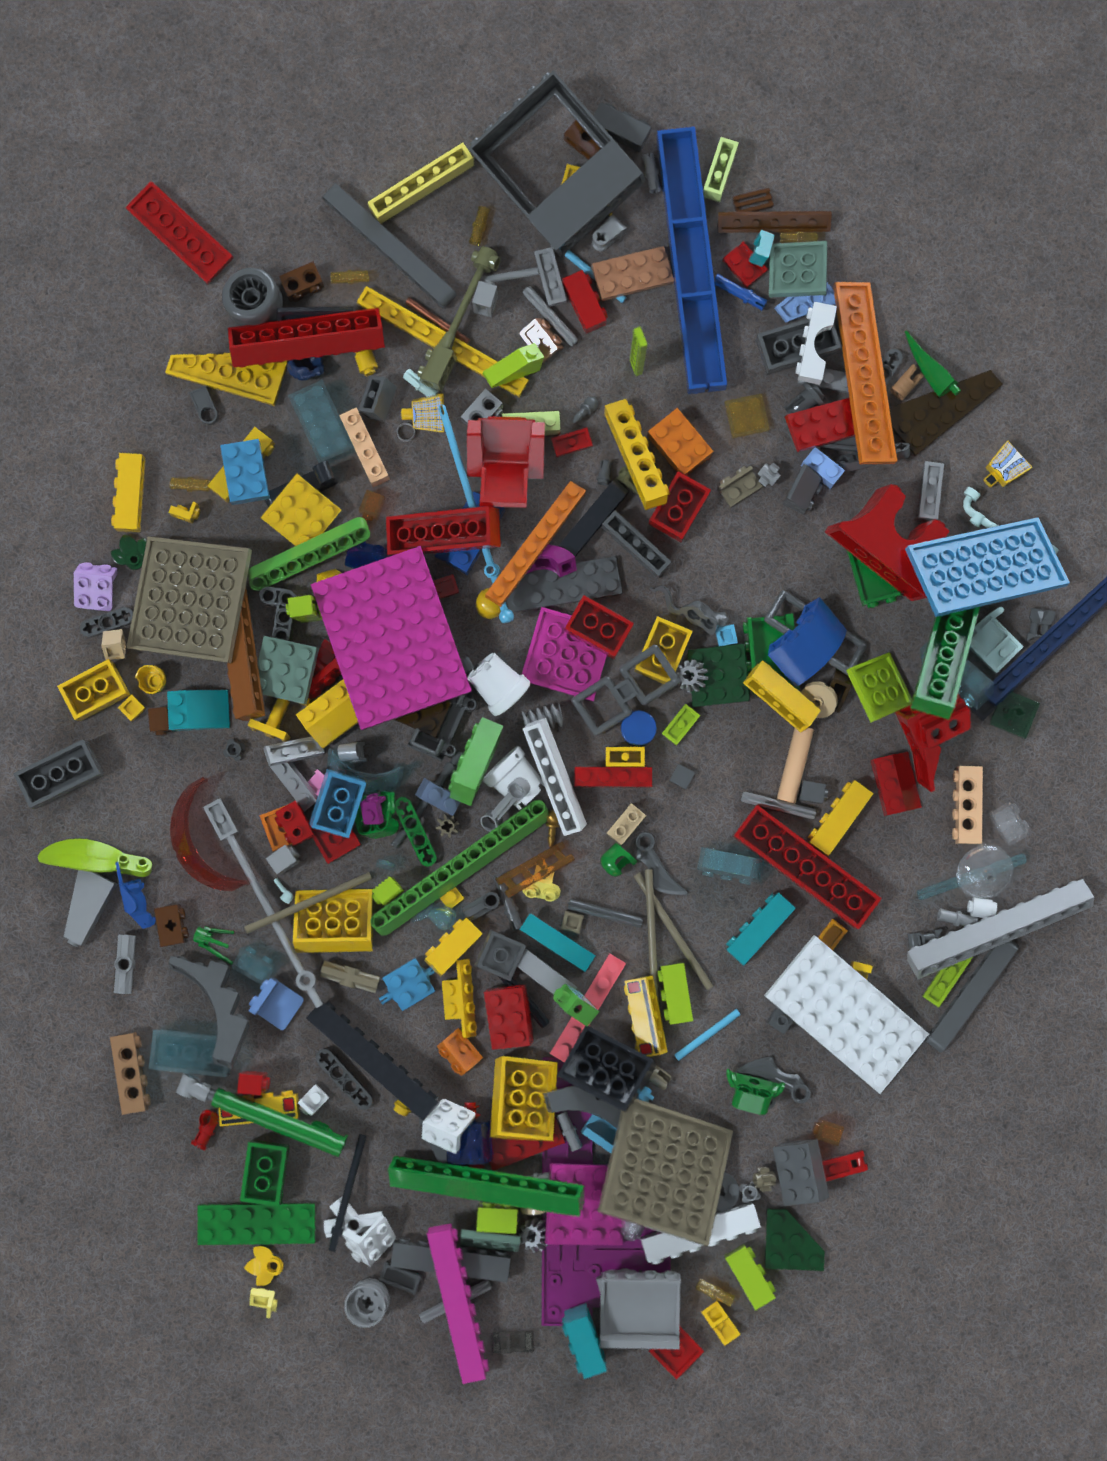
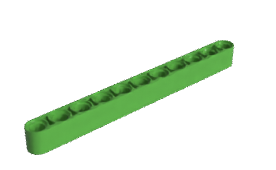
(457, 876)

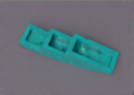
(557, 942)

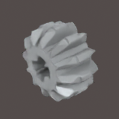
(686, 670)
(528, 1230)

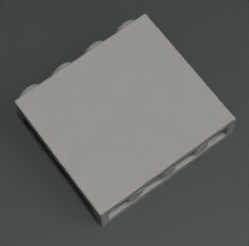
(640, 1310)

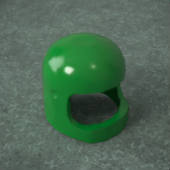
(611, 855)

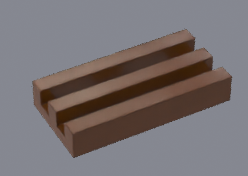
(768, 197)

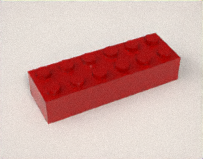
(444, 530)

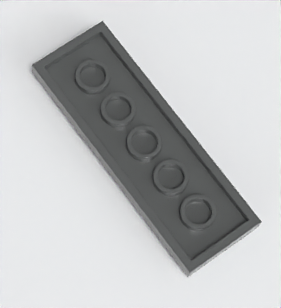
(545, 588)

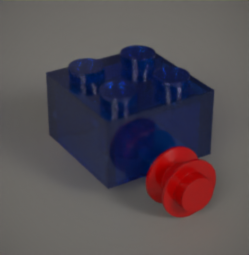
(474, 1143)

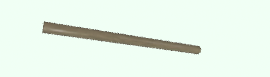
(307, 903)
(651, 927)
(676, 935)

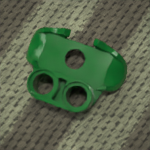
(388, 827)
(750, 1096)

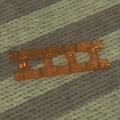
(529, 878)

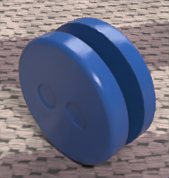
(638, 728)

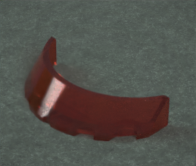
(186, 851)

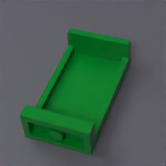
(870, 585)

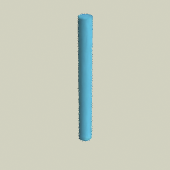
(588, 270)
(707, 1034)

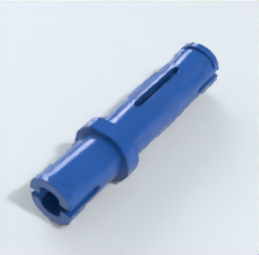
(740, 292)

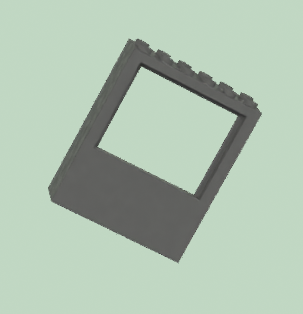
(587, 194)

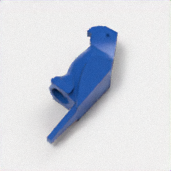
(135, 901)

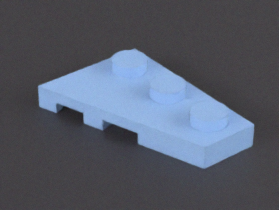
(797, 306)

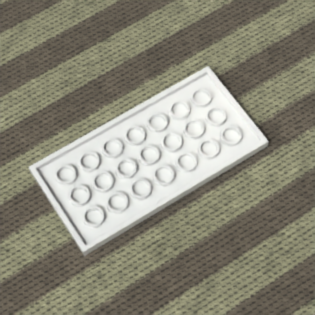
(846, 1014)

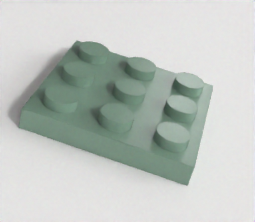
(798, 269)
(286, 669)

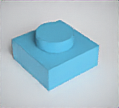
(726, 635)

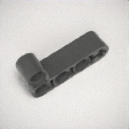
(278, 602)

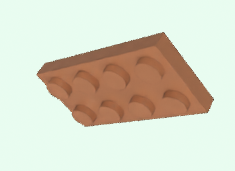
(632, 273)

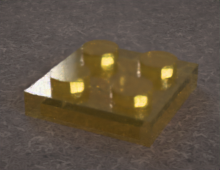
(746, 416)

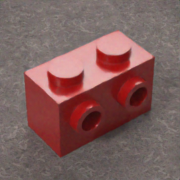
(294, 824)

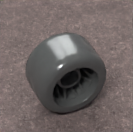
(251, 297)

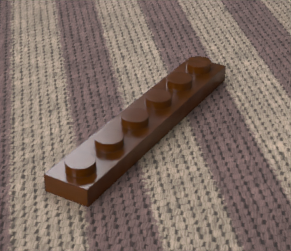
(774, 221)

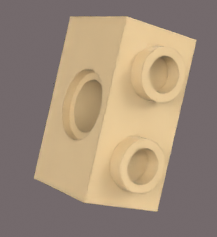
(626, 824)

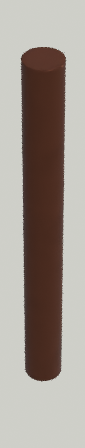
(435, 319)

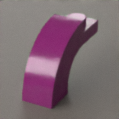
(555, 559)

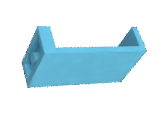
(603, 1132)

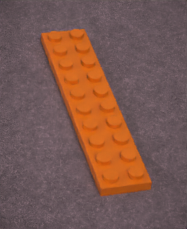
(864, 373)

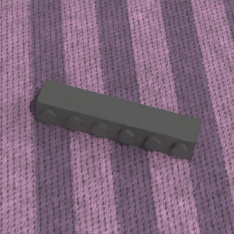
(478, 1263)

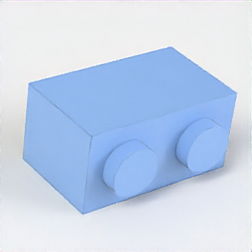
(823, 467)

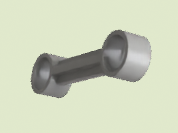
(505, 804)

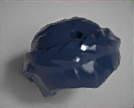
(306, 368)

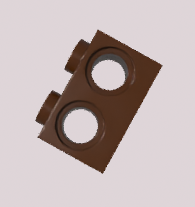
(299, 276)

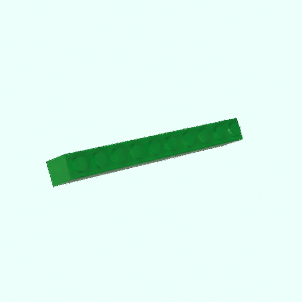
(487, 1186)

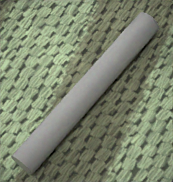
(511, 275)

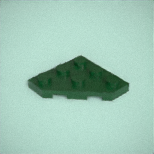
(789, 1244)

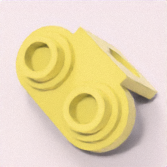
(543, 888)

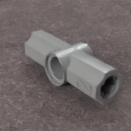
(124, 977)

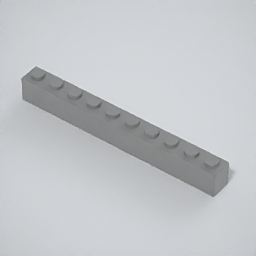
(1000, 928)

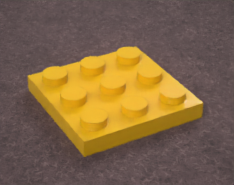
(300, 511)

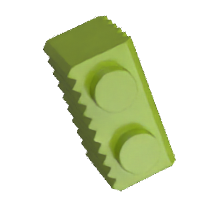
(386, 891)

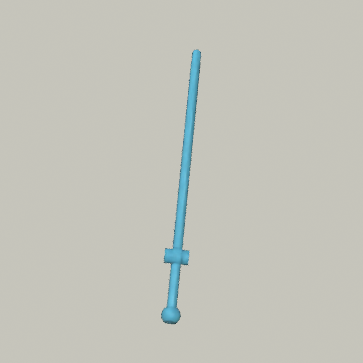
(506, 614)

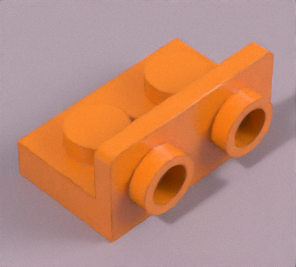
(459, 1052)

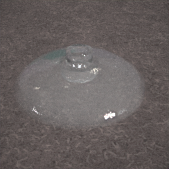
(980, 864)

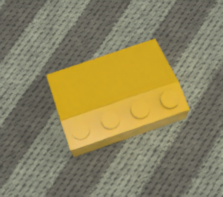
(334, 923)
(519, 1100)

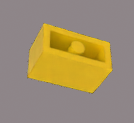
(625, 757)

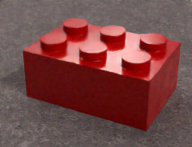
(682, 507)
(599, 627)
(509, 1016)

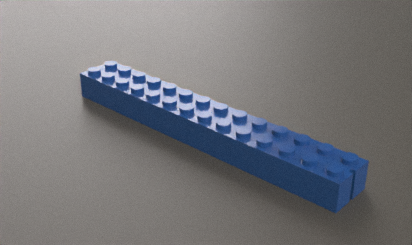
(691, 260)

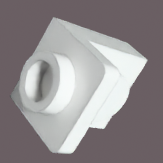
(313, 1100)

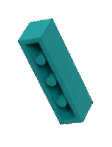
(760, 928)

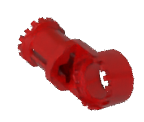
(205, 1130)

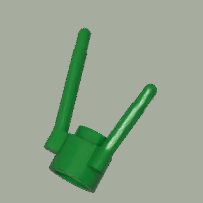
(204, 937)

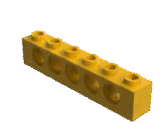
(649, 496)

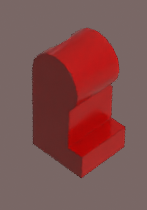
(324, 657)

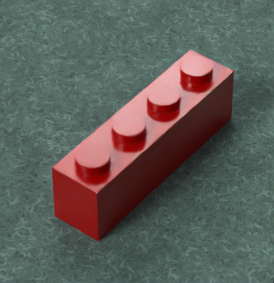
(613, 777)

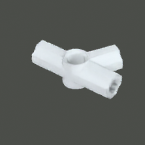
(365, 1220)

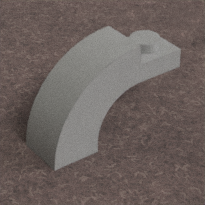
(542, 972)

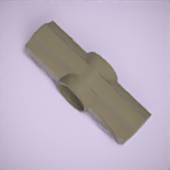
(350, 976)

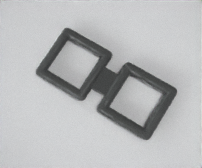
(769, 619)
(625, 690)

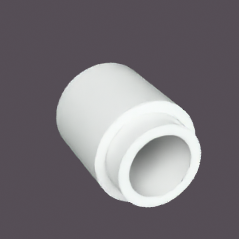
(981, 907)

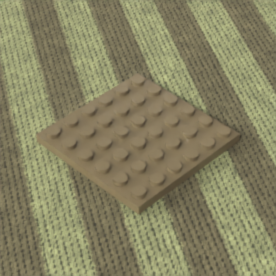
(189, 599)
(666, 1172)

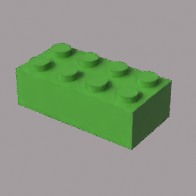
(475, 761)

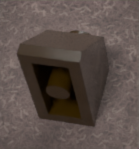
(841, 684)

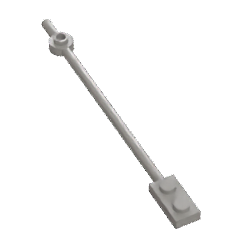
(225, 830)

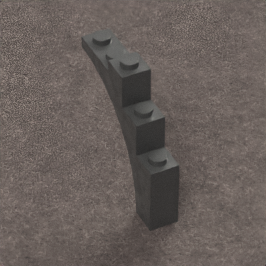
(212, 982)
(577, 1099)

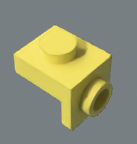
(264, 1299)

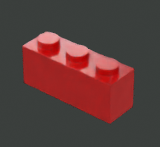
(585, 301)

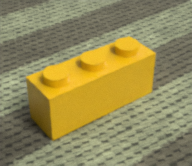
(452, 946)

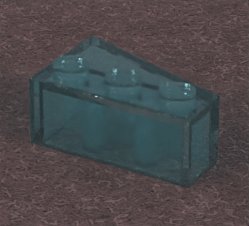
(730, 866)

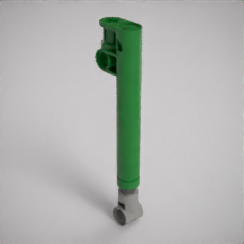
(314, 1134)

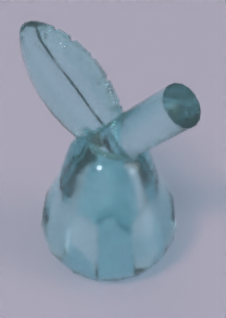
(441, 917)

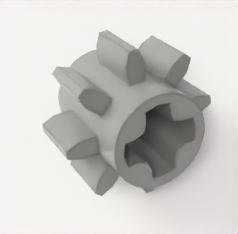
(769, 474)

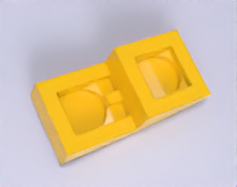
(721, 1323)

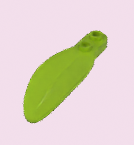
(93, 857)

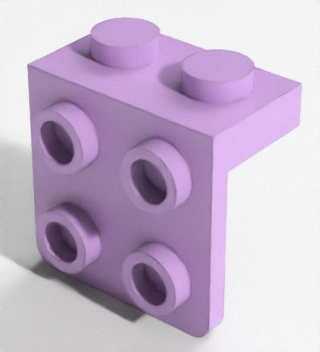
(94, 586)

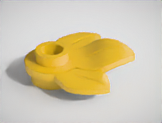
(261, 1266)

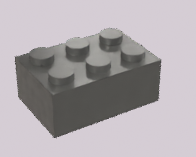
(801, 1172)

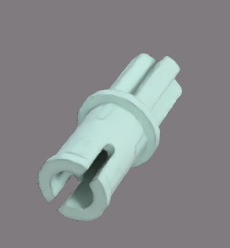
(413, 379)

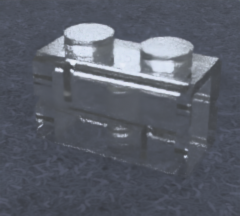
(1009, 823)

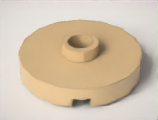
(824, 694)

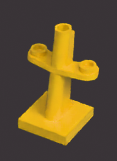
(271, 728)

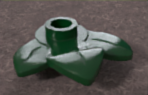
(128, 550)

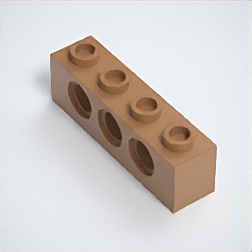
(124, 1083)

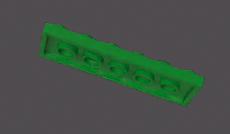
(256, 1224)

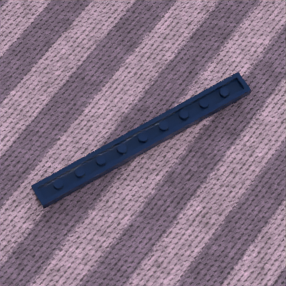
(1049, 643)

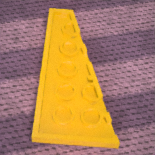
(216, 371)

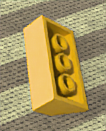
(329, 715)

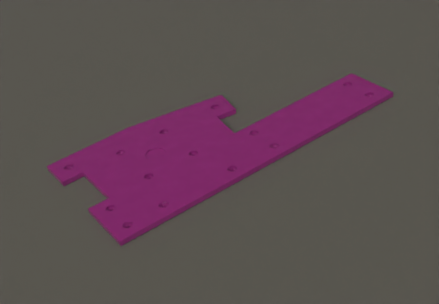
(574, 1263)

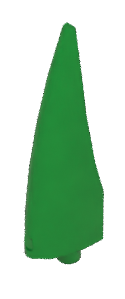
(935, 374)

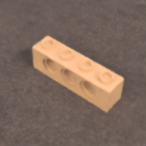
(364, 447)
(974, 775)

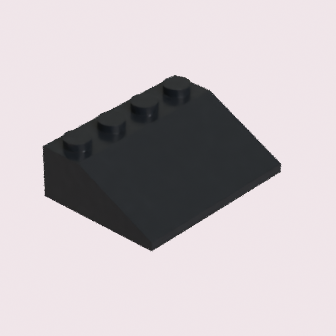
(607, 1069)

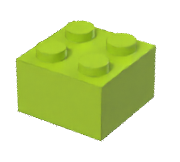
(497, 1218)

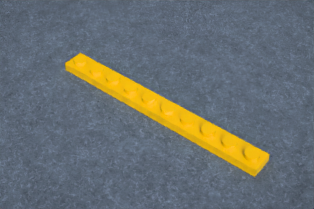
(432, 335)

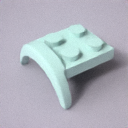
(994, 642)

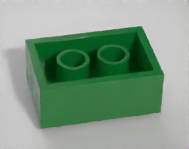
(264, 1173)

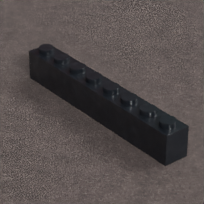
(368, 1056)

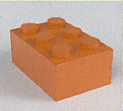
(680, 443)

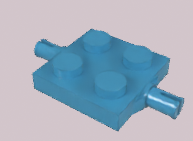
(408, 984)

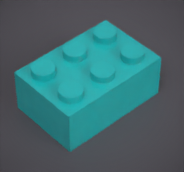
(584, 1341)

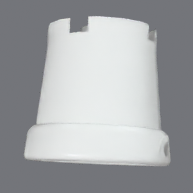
(498, 684)
(509, 768)

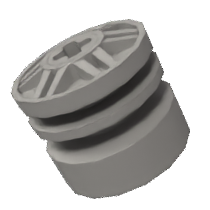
(358, 1309)

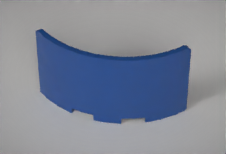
(810, 644)

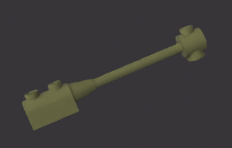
(442, 357)

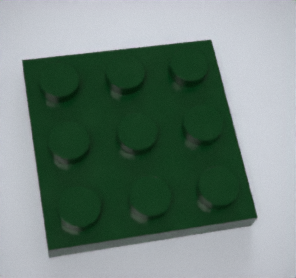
(725, 674)

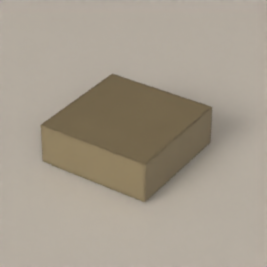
(572, 922)

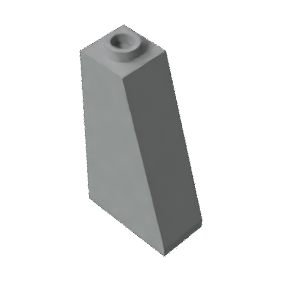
(87, 904)

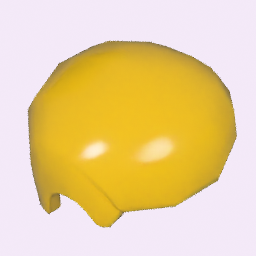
(485, 607)
(151, 679)

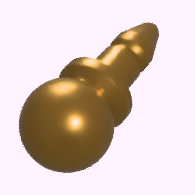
(552, 824)

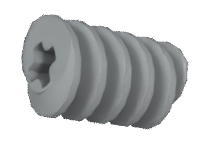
(553, 716)

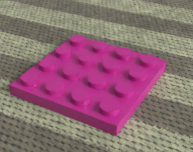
(560, 659)
(591, 1226)

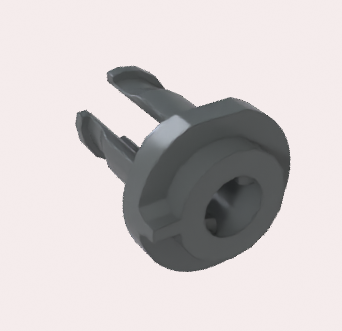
(806, 399)

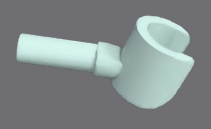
(287, 896)

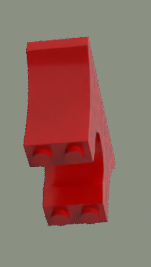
(877, 544)

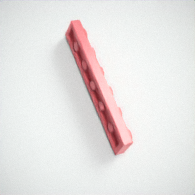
(596, 995)

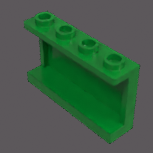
(760, 637)

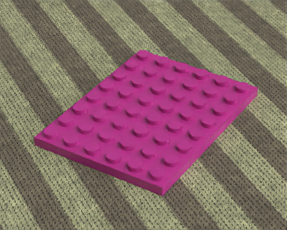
(391, 638)

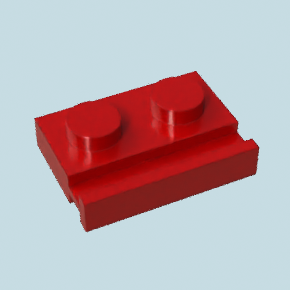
(739, 264)

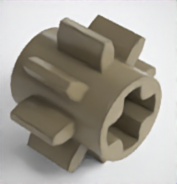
(444, 829)
(764, 1179)

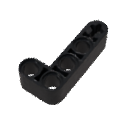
(320, 478)

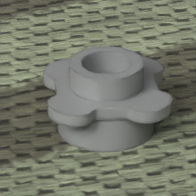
(755, 1195)

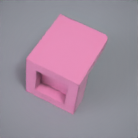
(316, 781)

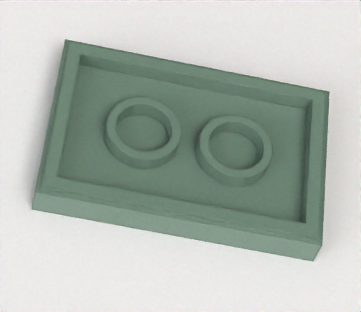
(490, 1241)

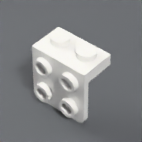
(446, 1125)
(372, 1243)

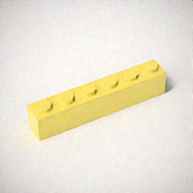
(421, 183)

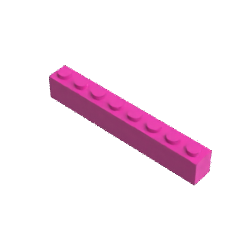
(457, 1303)

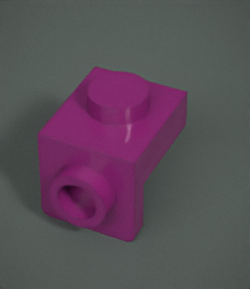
(371, 809)

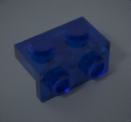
(364, 554)

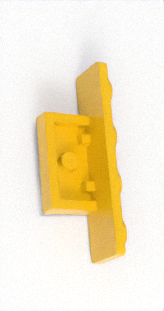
(459, 998)

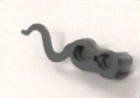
(696, 612)

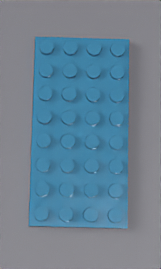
(986, 566)

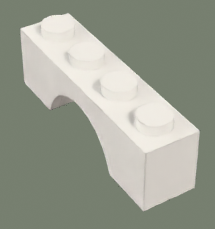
(812, 366)

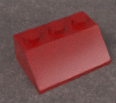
(896, 783)

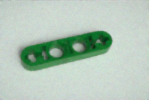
(417, 830)

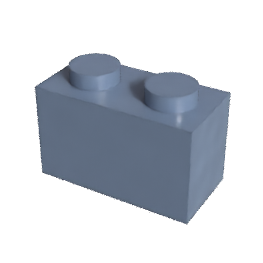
(437, 796)

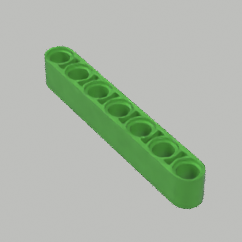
(315, 546)

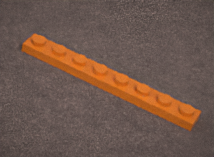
(535, 544)

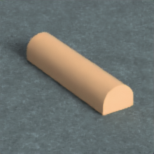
(795, 765)

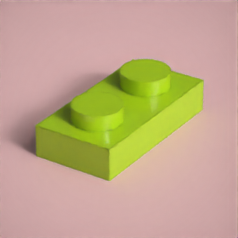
(680, 724)

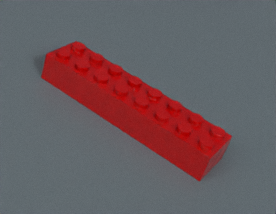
(305, 337)
(807, 867)

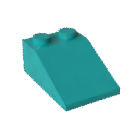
(198, 710)

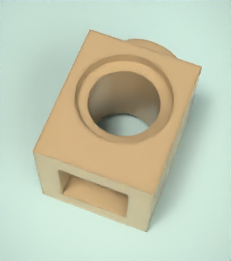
(113, 644)

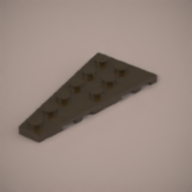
(929, 416)

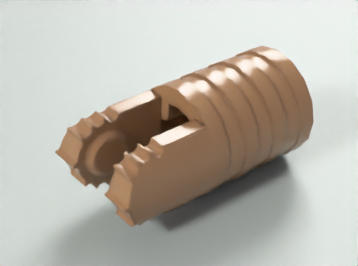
(905, 384)

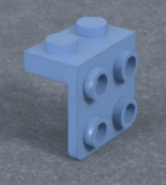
(276, 1003)

